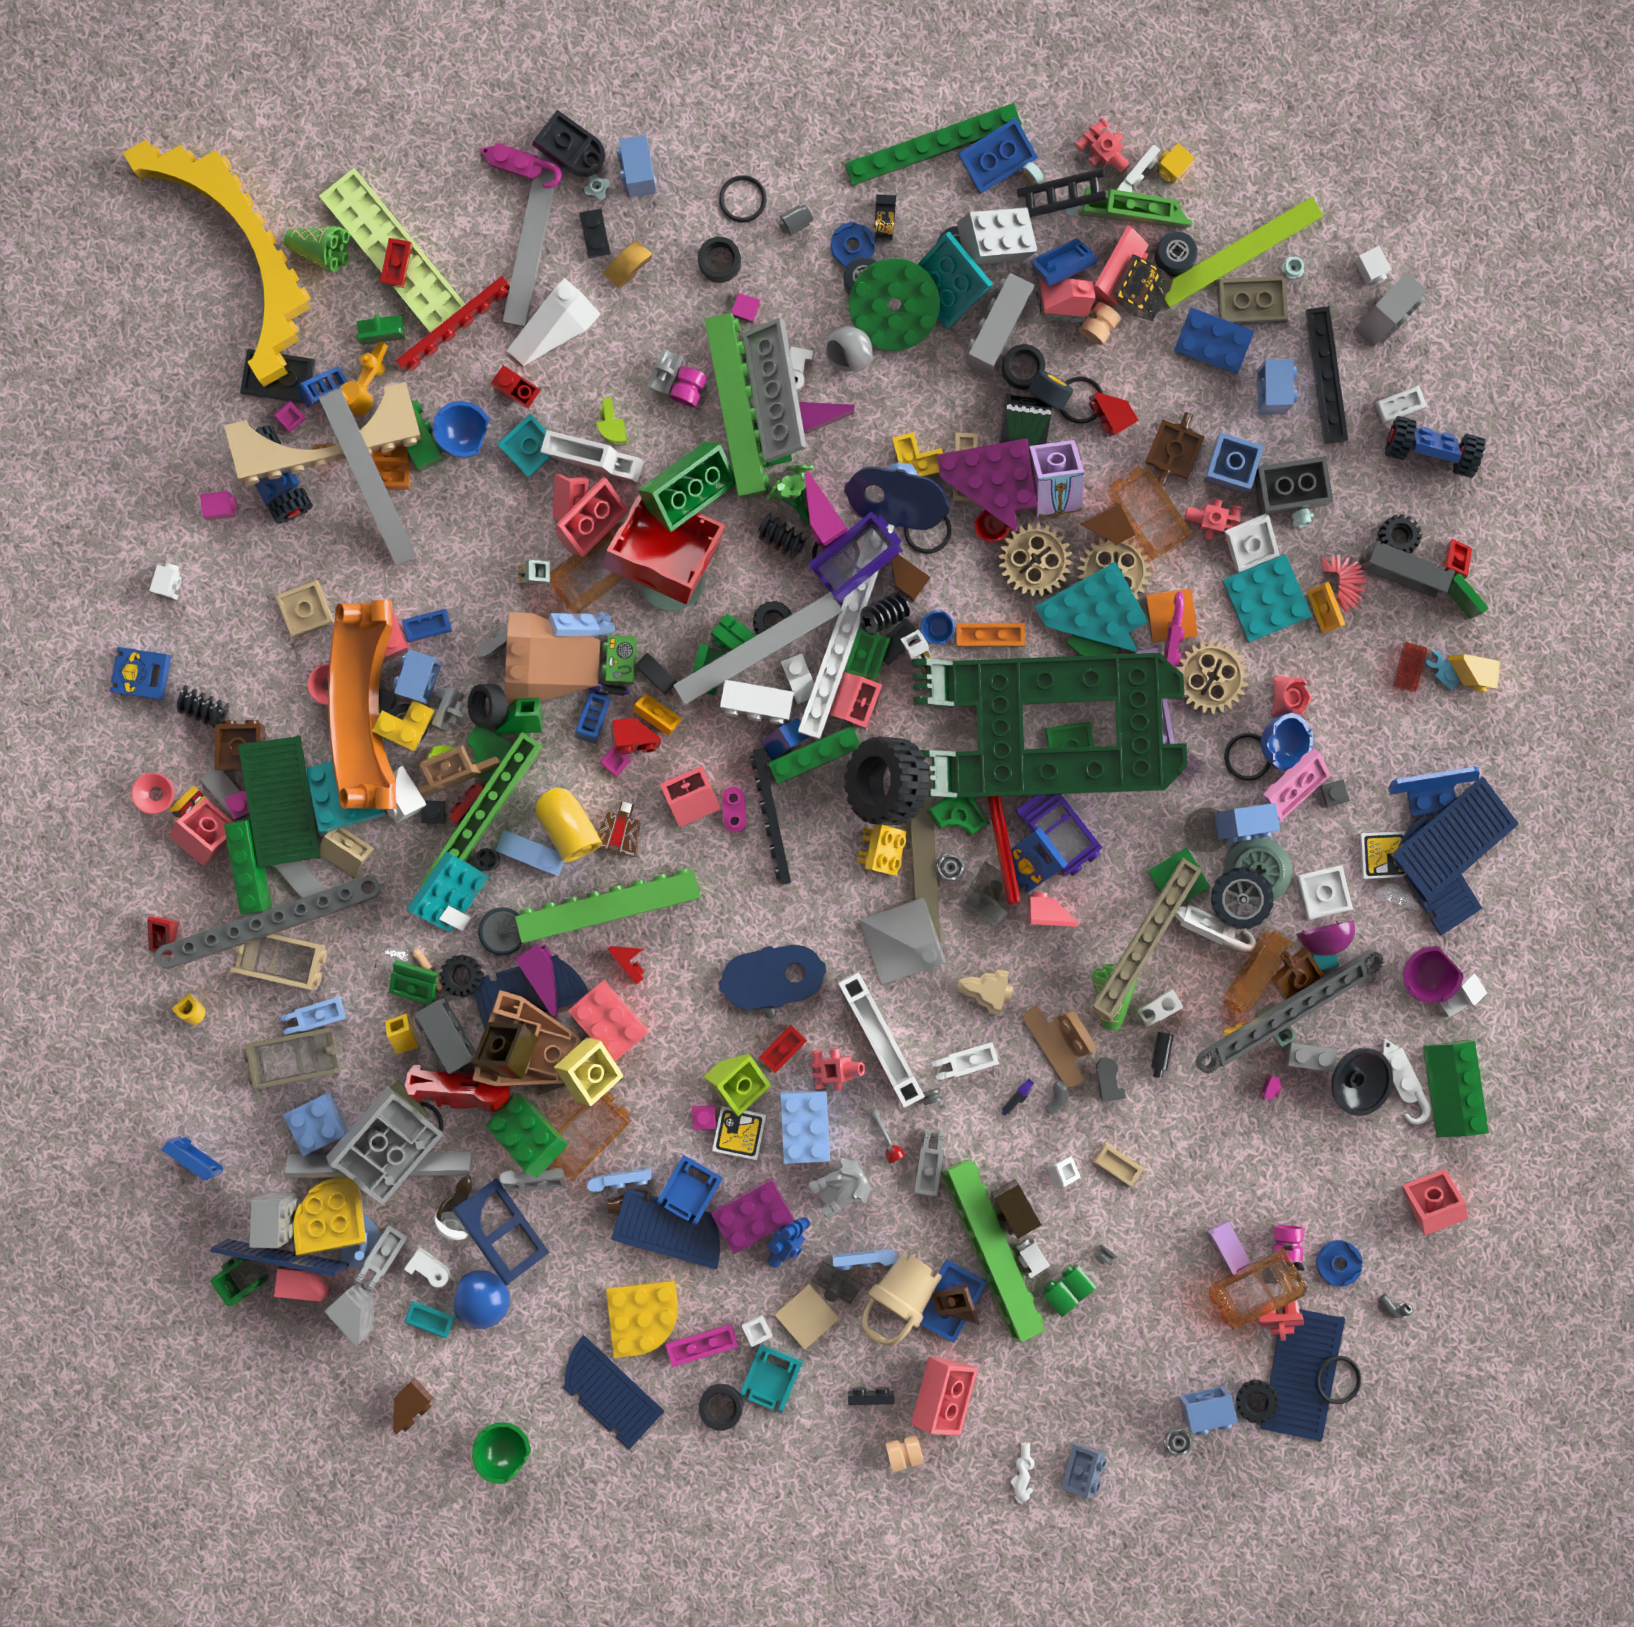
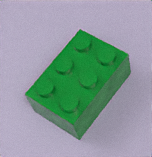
(527, 1135)

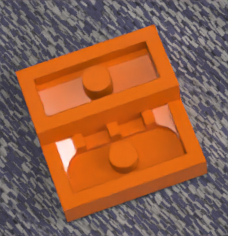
(394, 467)
(1161, 610)

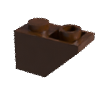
(408, 1403)

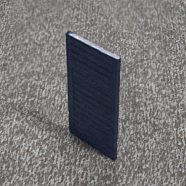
(1454, 839)
(280, 1257)
(1293, 1375)

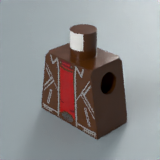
(620, 831)

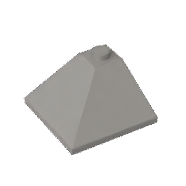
(903, 941)

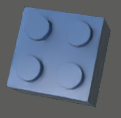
(637, 165)
(1276, 386)
(1233, 463)
(417, 677)
(1247, 823)
(316, 1123)
(1208, 1410)

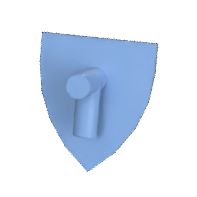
(357, 1254)

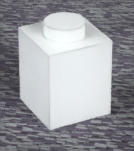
(1373, 266)

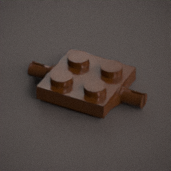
(1174, 449)
(1296, 973)

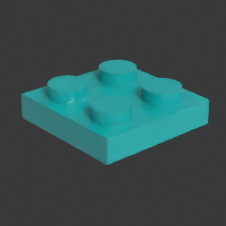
(524, 445)

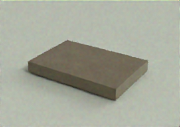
(1253, 300)

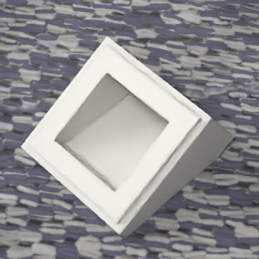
(1063, 1172)

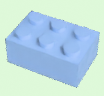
(805, 1126)

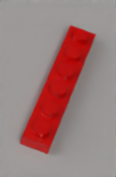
(446, 331)

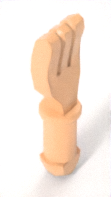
(423, 962)

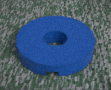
(848, 232)
(1326, 1258)

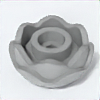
(953, 860)
(1183, 1446)

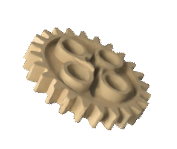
(1022, 545)
(1135, 574)
(1229, 687)

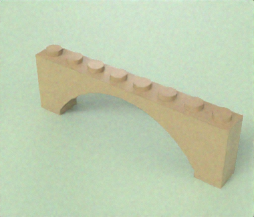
(262, 458)

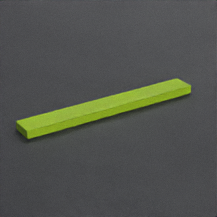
(1243, 251)

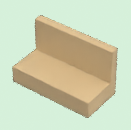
(345, 850)

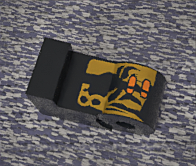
(884, 216)

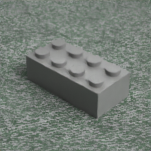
(1392, 310)
(1001, 320)

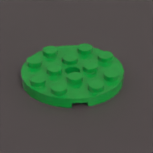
(899, 280)

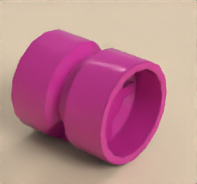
(687, 389)
(1290, 1235)

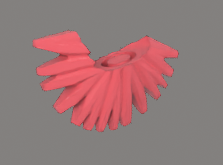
(1349, 579)

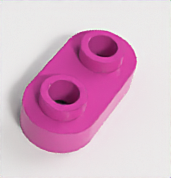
(735, 809)

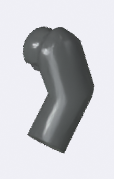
(1061, 1096)

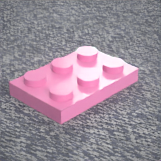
(1297, 783)

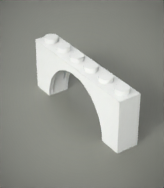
(881, 1039)

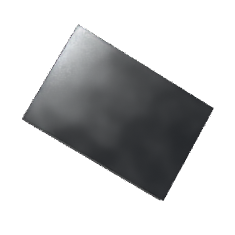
(285, 388)

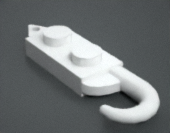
(1212, 928)
(1406, 1081)

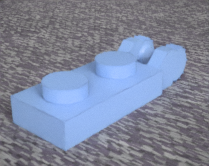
(581, 624)
(315, 1015)
(618, 1180)
(866, 1259)

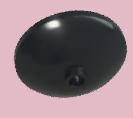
(1371, 1082)

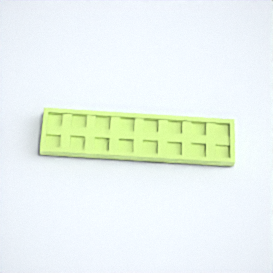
(371, 227)

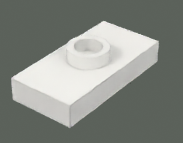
(1400, 404)

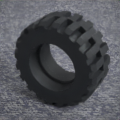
(907, 781)

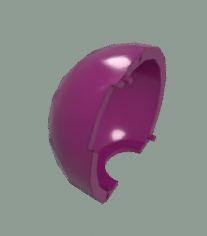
(1328, 939)
(1431, 975)

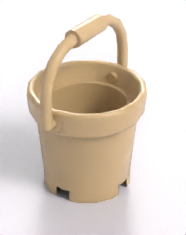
(904, 1292)

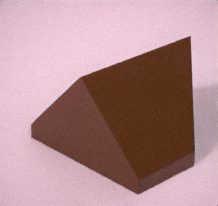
(1110, 524)
(956, 1302)

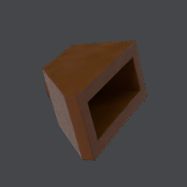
(908, 578)

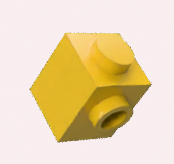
(1174, 163)
(401, 1034)

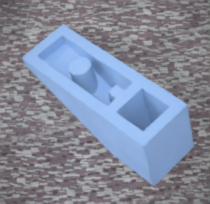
(530, 852)

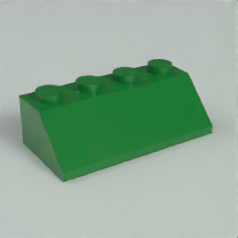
(688, 485)
(1456, 1089)

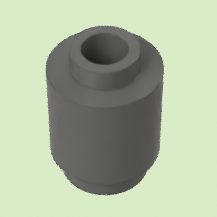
(795, 219)

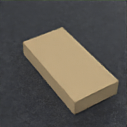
(1118, 1165)

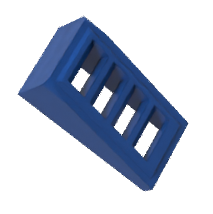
(306, 395)
(586, 735)

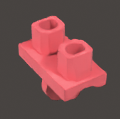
(1291, 1318)

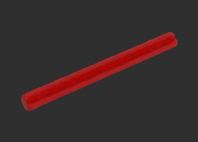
(1004, 850)

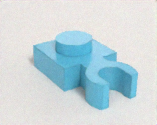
(1445, 671)

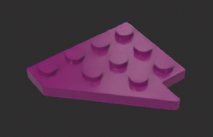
(993, 477)

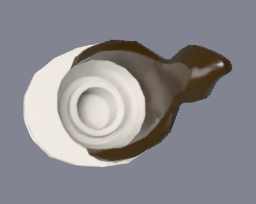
(445, 1219)

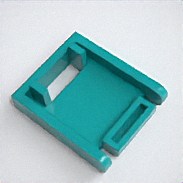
(770, 1381)

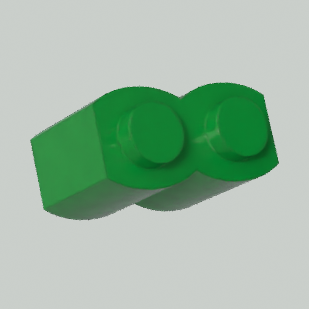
(1068, 1289)

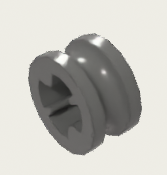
(932, 1096)
(1105, 1254)

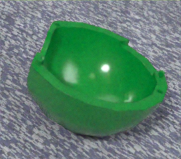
(500, 1452)

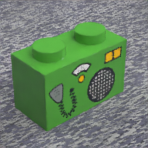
(620, 659)

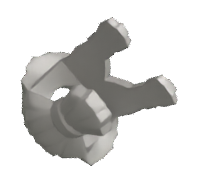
(842, 1187)

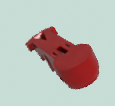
(455, 1090)

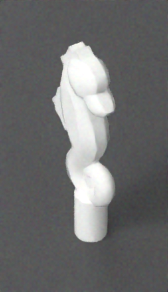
(1021, 1481)

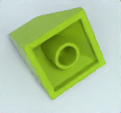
(737, 1082)

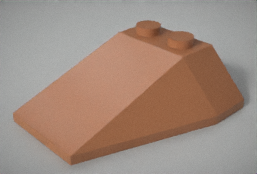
(546, 663)
(552, 1045)

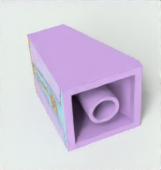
(1057, 478)

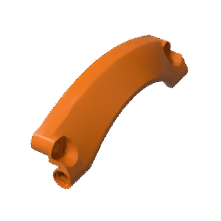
(353, 705)

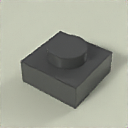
(1334, 793)

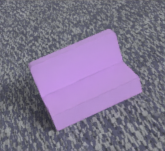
(1229, 1247)

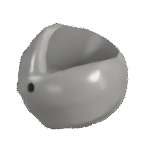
(849, 349)

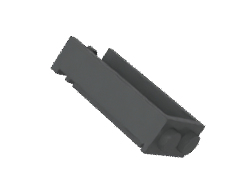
(1405, 569)

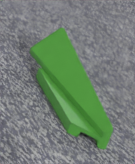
(1136, 208)

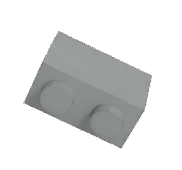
(1310, 1056)

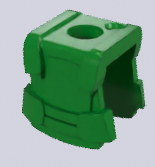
(234, 1294)

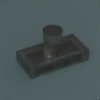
(836, 1283)

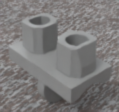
(665, 372)
(448, 709)

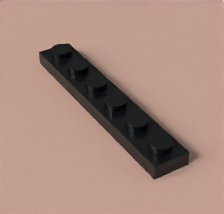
(1326, 375)
(772, 827)

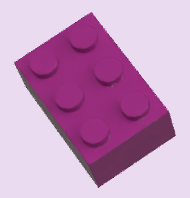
(752, 1215)

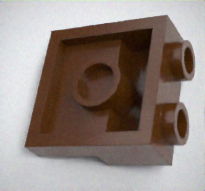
(229, 736)

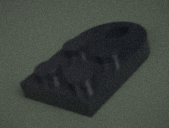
(570, 145)

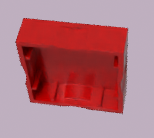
(660, 558)

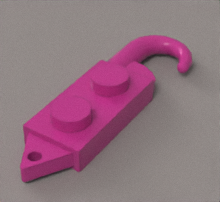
(520, 163)
(1174, 632)

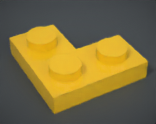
(908, 453)
(406, 731)

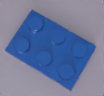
(997, 155)
(1214, 340)
(951, 1275)

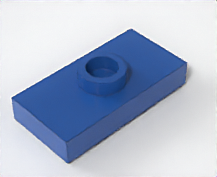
(427, 625)

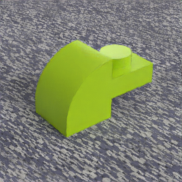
(611, 429)

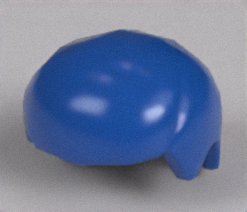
(937, 627)

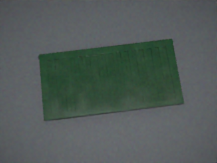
(279, 801)

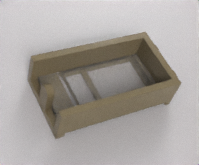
(291, 1058)

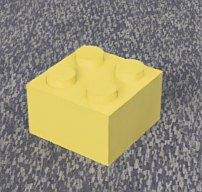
(588, 1071)

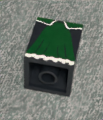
(1024, 419)

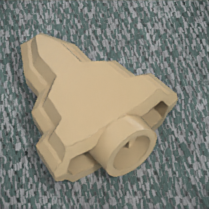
(989, 990)

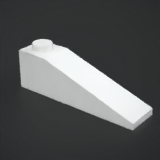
(556, 321)

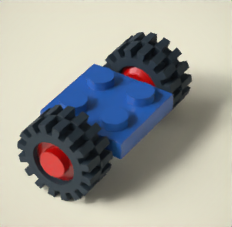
(1444, 446)
(278, 493)

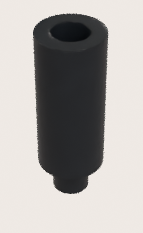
(1162, 1053)

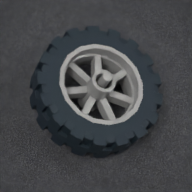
(1221, 907)

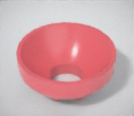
(315, 683)
(142, 789)

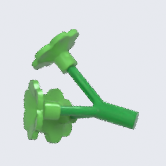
(792, 487)

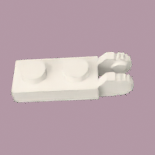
(1135, 175)
(968, 1061)

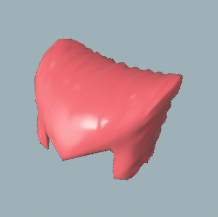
(1289, 696)

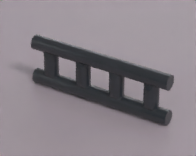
(1073, 201)

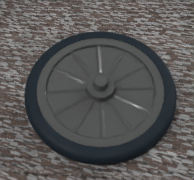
(500, 932)

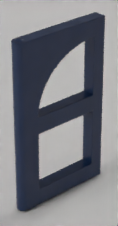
(470, 1217)

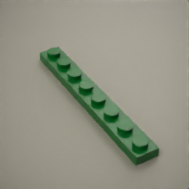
(928, 145)

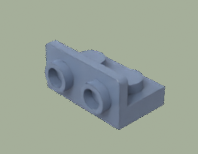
(1084, 1471)

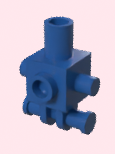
(787, 1242)

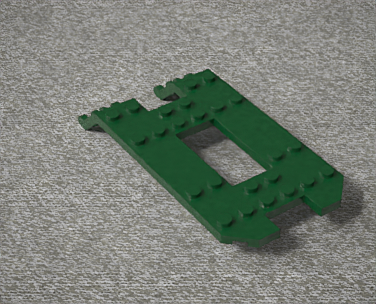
(1002, 688)

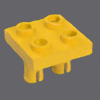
(884, 849)

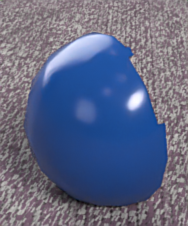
(460, 429)
(1286, 741)
(481, 1300)

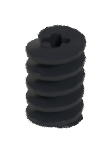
(781, 536)
(884, 613)
(201, 708)

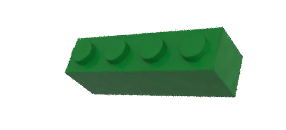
(814, 755)
(249, 880)

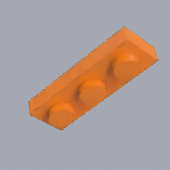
(990, 634)

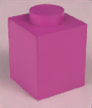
(218, 505)

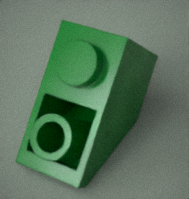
(522, 716)

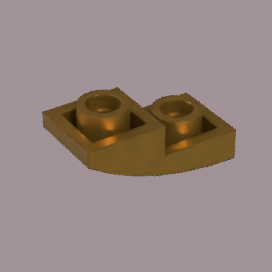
(627, 263)

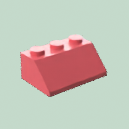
(1129, 244)
(591, 518)
(944, 1396)

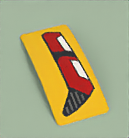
(187, 802)

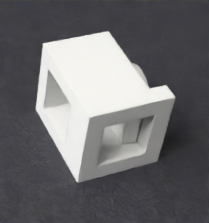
(166, 581)
(1031, 1257)

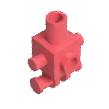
(1105, 148)
(1214, 518)
(834, 1069)

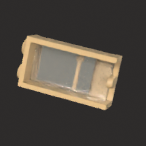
(282, 960)

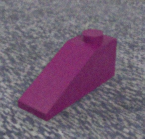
(822, 414)
(539, 970)

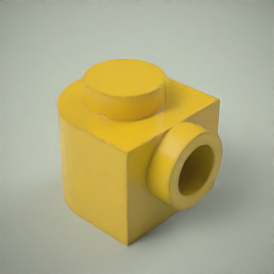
(189, 1010)

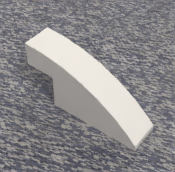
(592, 456)

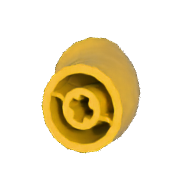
(566, 824)

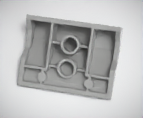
(384, 1145)

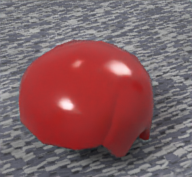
(990, 528)

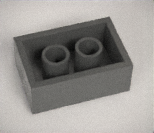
(1293, 486)
(445, 1035)

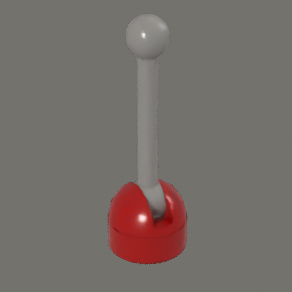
(893, 1152)

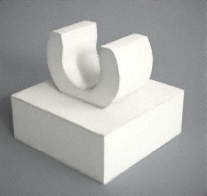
(757, 1330)

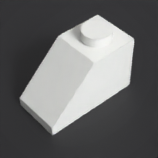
(407, 797)

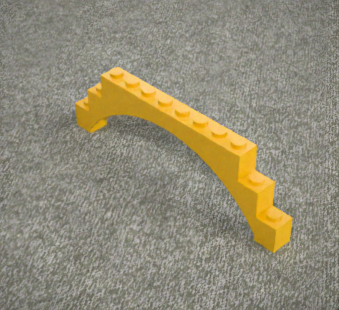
(281, 292)

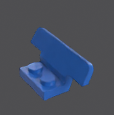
(1432, 791)

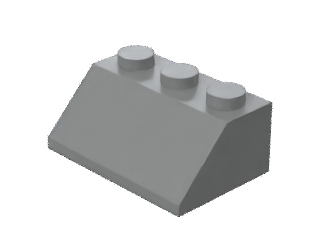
(353, 1313)

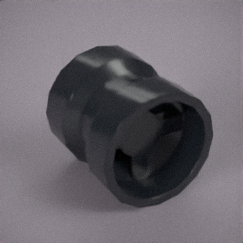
(485, 862)

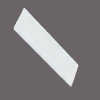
(455, 918)

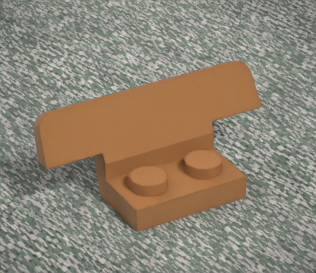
(452, 769)
(1062, 1042)

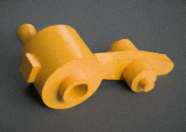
(356, 393)

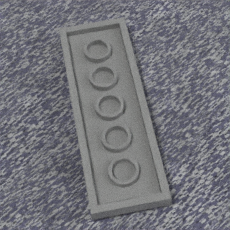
(774, 390)

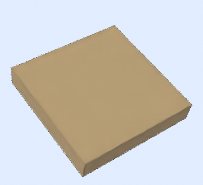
(304, 609)
(806, 1316)

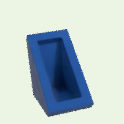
(783, 739)

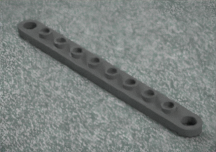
(267, 922)
(1289, 1011)

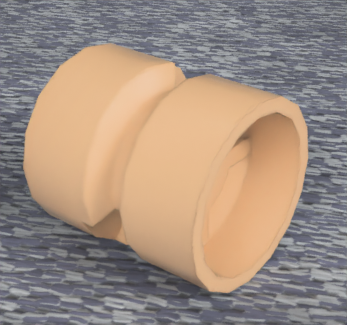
(1102, 320)
(905, 1453)

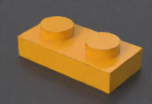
(1325, 607)
(657, 714)

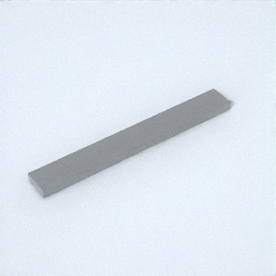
(529, 249)
(367, 476)
(757, 648)
(294, 872)
(432, 1164)

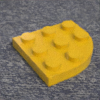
(329, 1217)
(641, 1316)

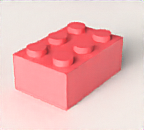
(608, 1019)

